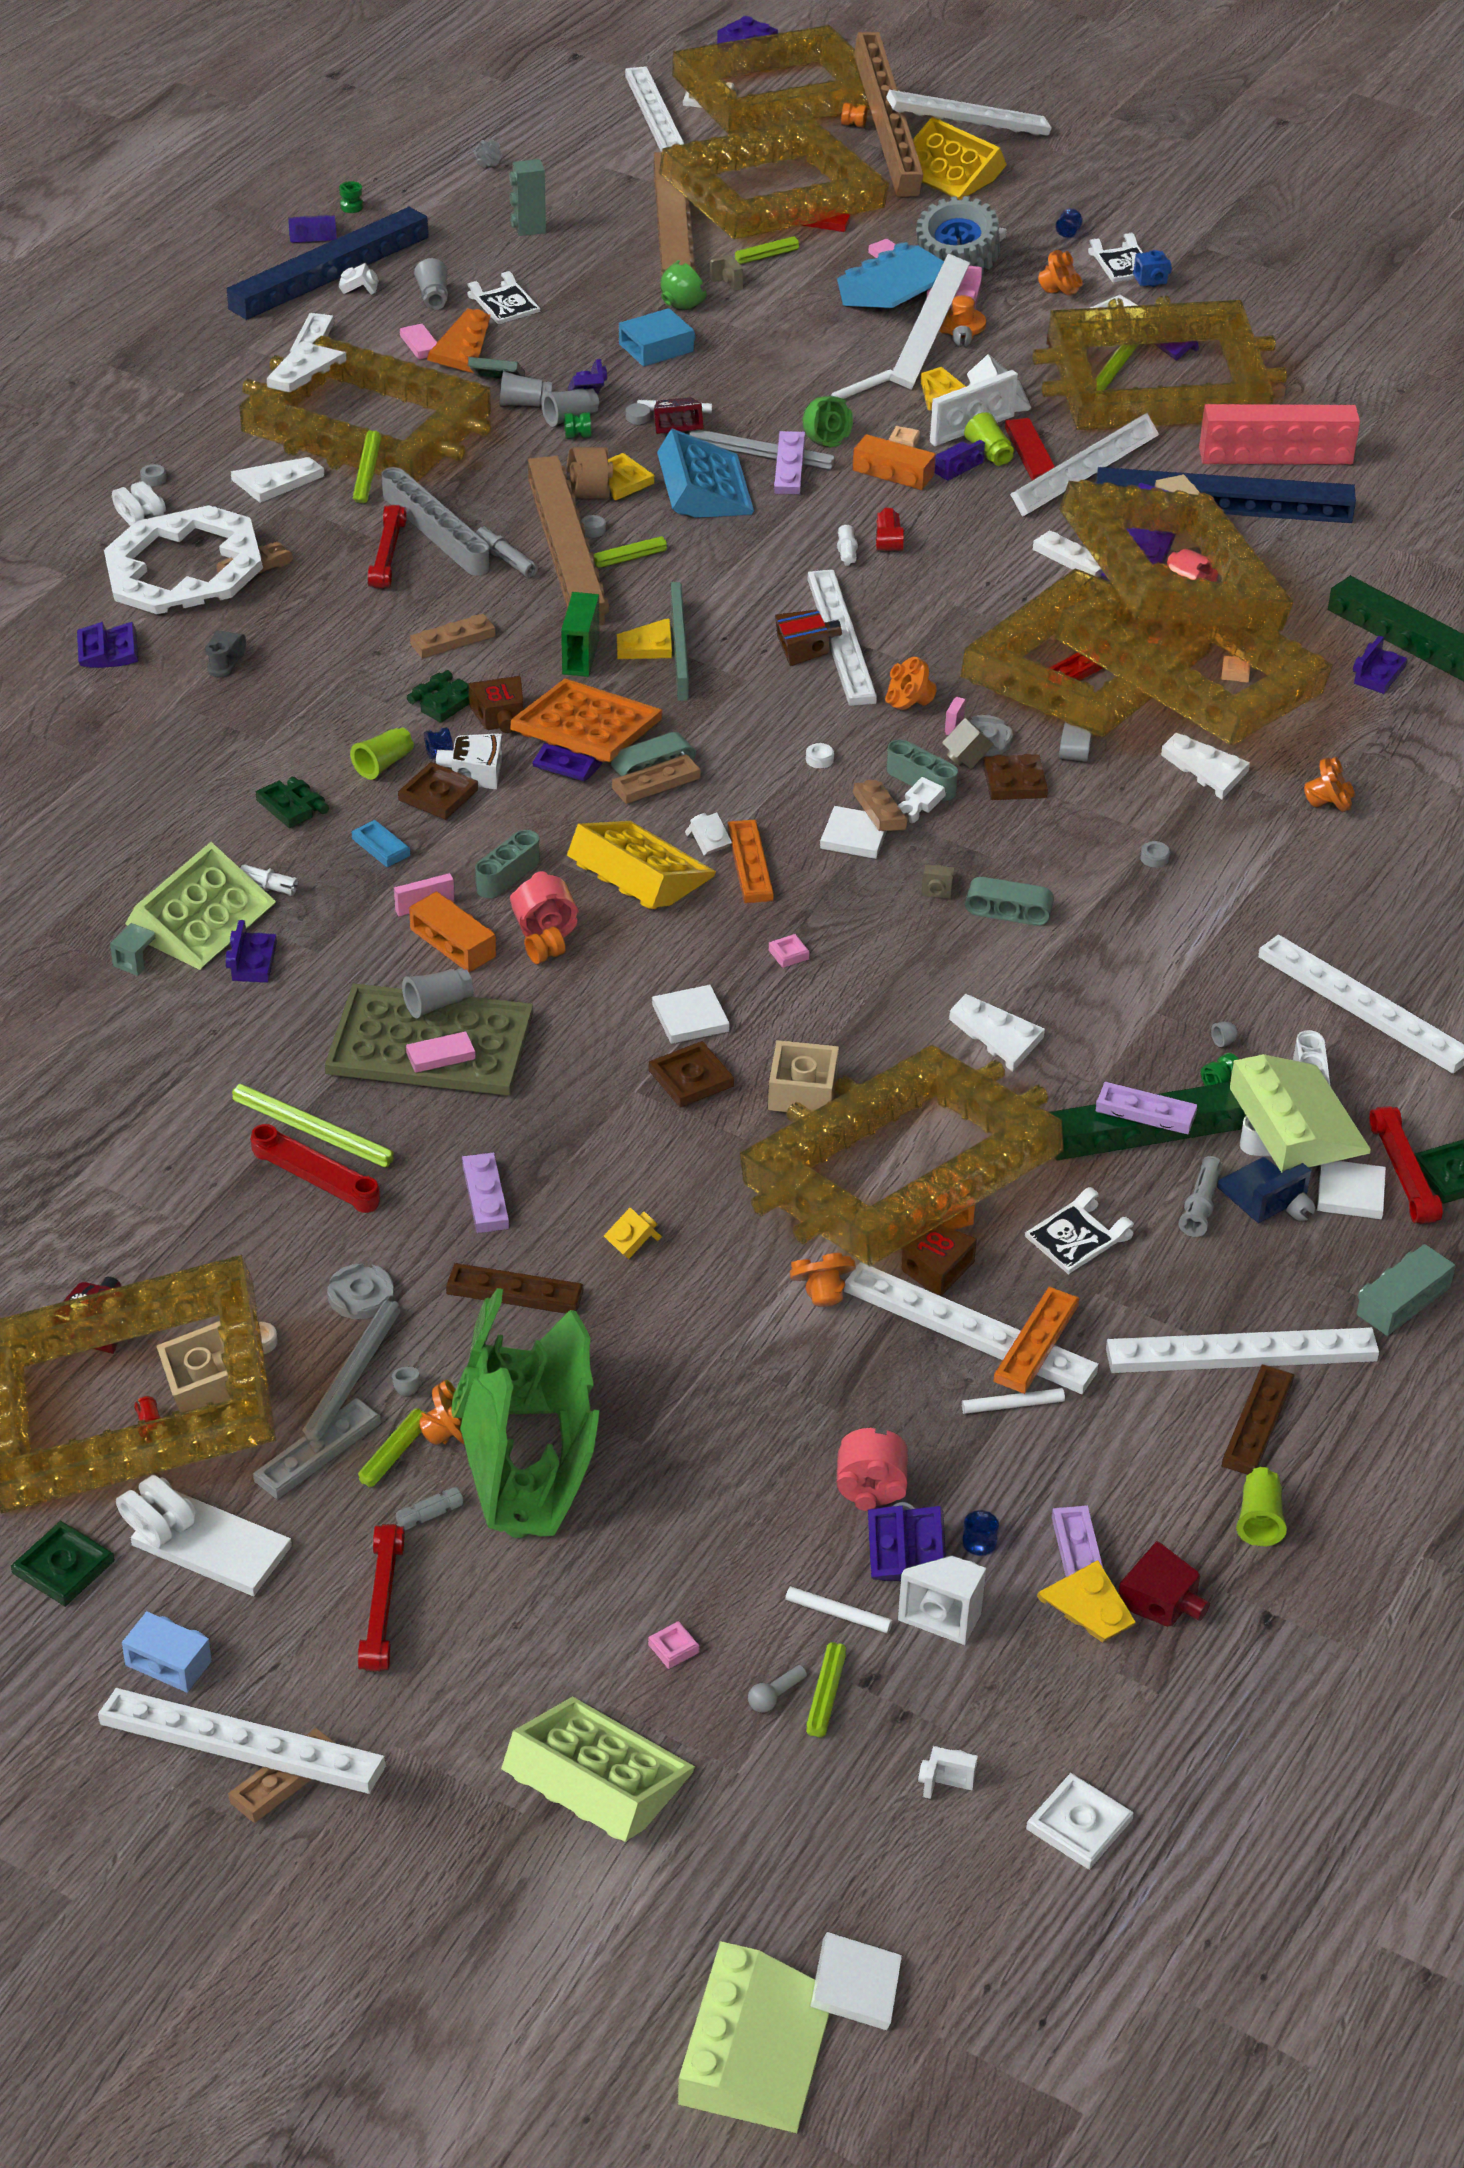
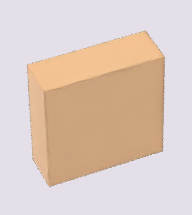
(905, 436)
(1235, 669)

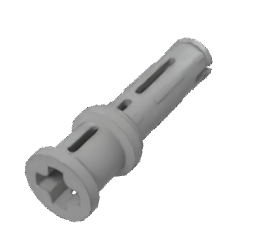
(1199, 1204)

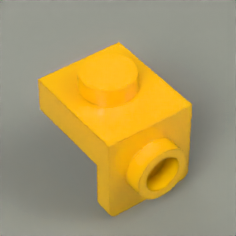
(631, 1232)

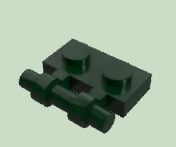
(446, 702)
(291, 802)

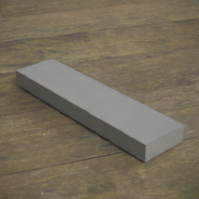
(307, 1456)

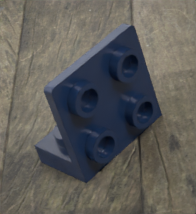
(1263, 1189)

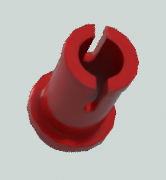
(148, 1409)

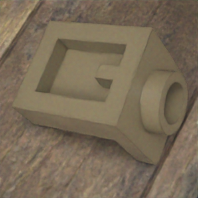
(727, 269)
(937, 881)

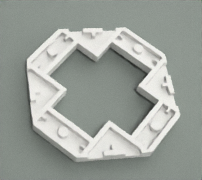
(190, 592)

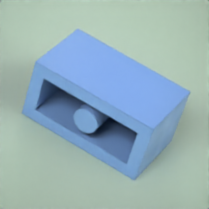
(167, 1651)

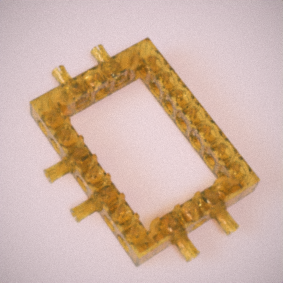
(1163, 322)
(458, 404)
(782, 1162)

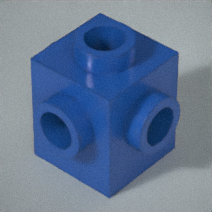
(1151, 268)

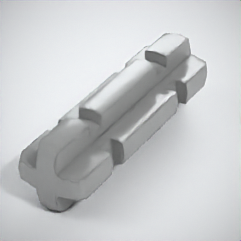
(429, 1508)

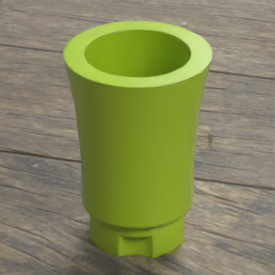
(985, 428)
(380, 752)
(1261, 1512)

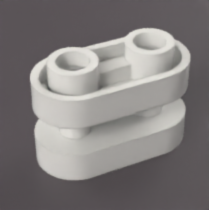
(138, 503)
(156, 1510)

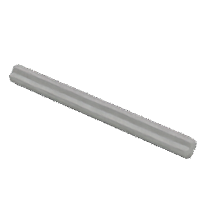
(761, 448)
(351, 1371)

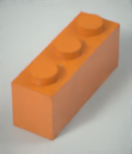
(894, 462)
(452, 931)

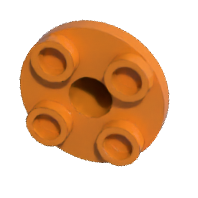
(1060, 274)
(963, 314)
(910, 684)
(1330, 786)
(823, 1277)
(438, 1423)

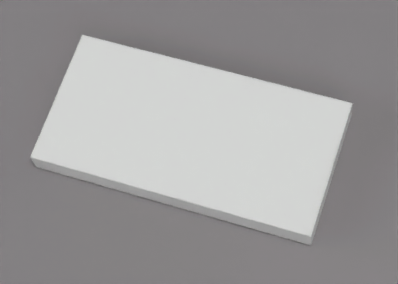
(956, 408)
(223, 1548)

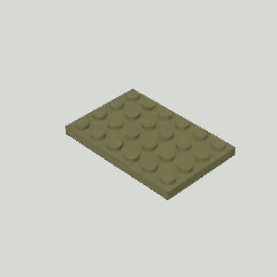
(379, 1026)

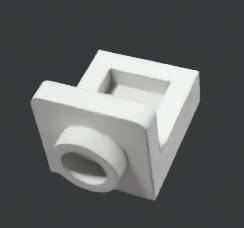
(358, 276)
(709, 833)
(948, 1768)

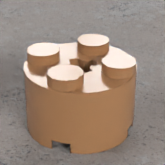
(589, 472)

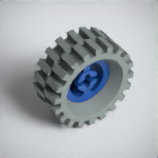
(962, 219)

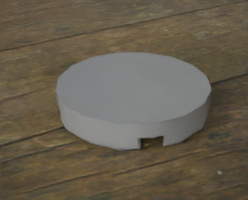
(996, 731)
(359, 1291)

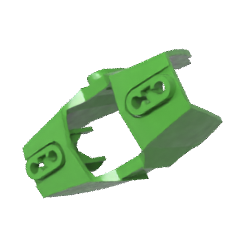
(534, 1381)

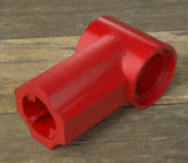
(888, 532)

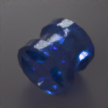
(1066, 228)
(437, 741)
(980, 1533)

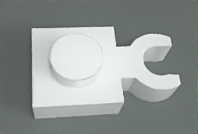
(921, 796)

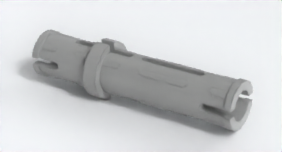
(500, 547)

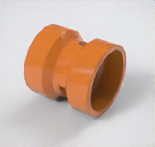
(853, 115)
(544, 945)

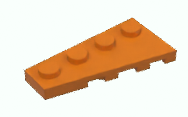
(461, 340)

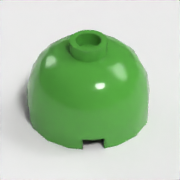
(681, 287)
(827, 420)

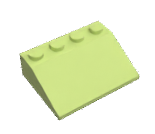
(200, 907)
(1295, 1112)
(595, 1767)
(753, 2041)

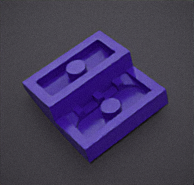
(107, 647)
(565, 762)
(904, 1539)

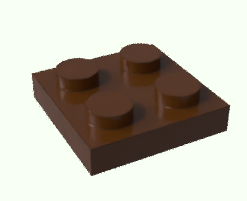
(1015, 777)
(438, 790)
(691, 1074)

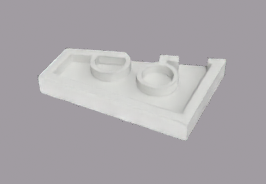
(302, 364)
(277, 478)
(1207, 763)
(999, 1030)

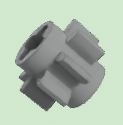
(488, 153)

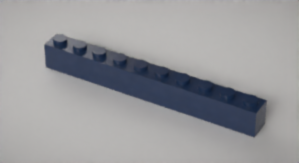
(326, 263)
(1255, 495)

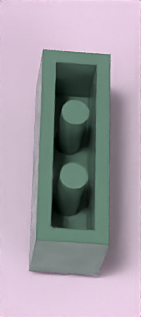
(528, 197)
(1405, 1289)

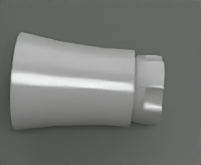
(432, 277)
(522, 390)
(573, 401)
(436, 990)

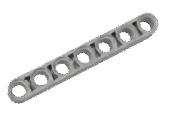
(436, 521)

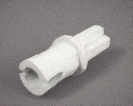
(847, 544)
(271, 880)

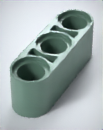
(652, 753)
(911, 763)
(507, 863)
(1009, 901)

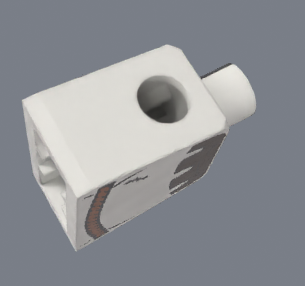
(475, 757)

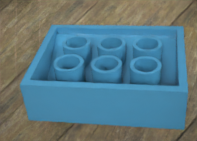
(890, 277)
(703, 477)

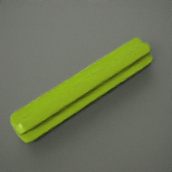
(767, 250)
(367, 467)
(630, 552)
(391, 1449)
(826, 1690)

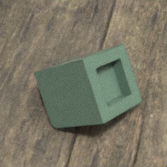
(129, 947)

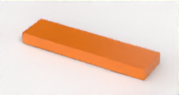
(750, 861)
(1036, 1340)

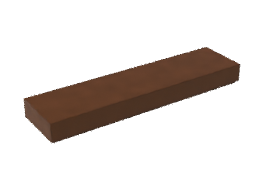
(517, 1288)
(1257, 1420)

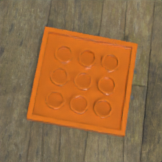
(586, 720)

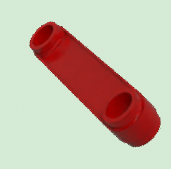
(381, 572)
(315, 1168)
(1423, 1205)
(375, 1651)

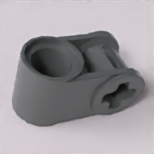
(224, 652)

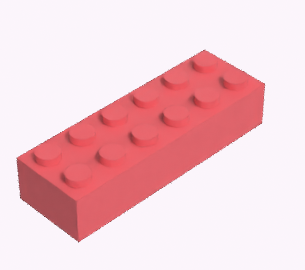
(1279, 434)

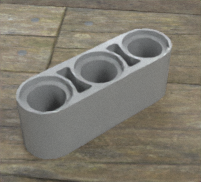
(1075, 743)

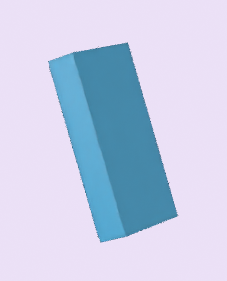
(381, 843)

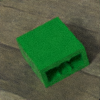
(580, 634)

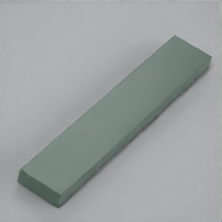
(679, 642)

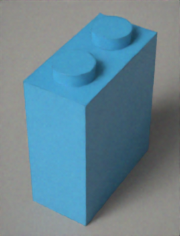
(656, 337)

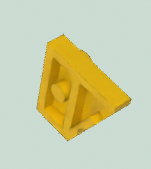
(938, 383)
(628, 476)
(646, 642)
(1090, 1601)

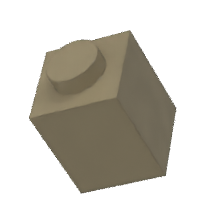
(967, 744)

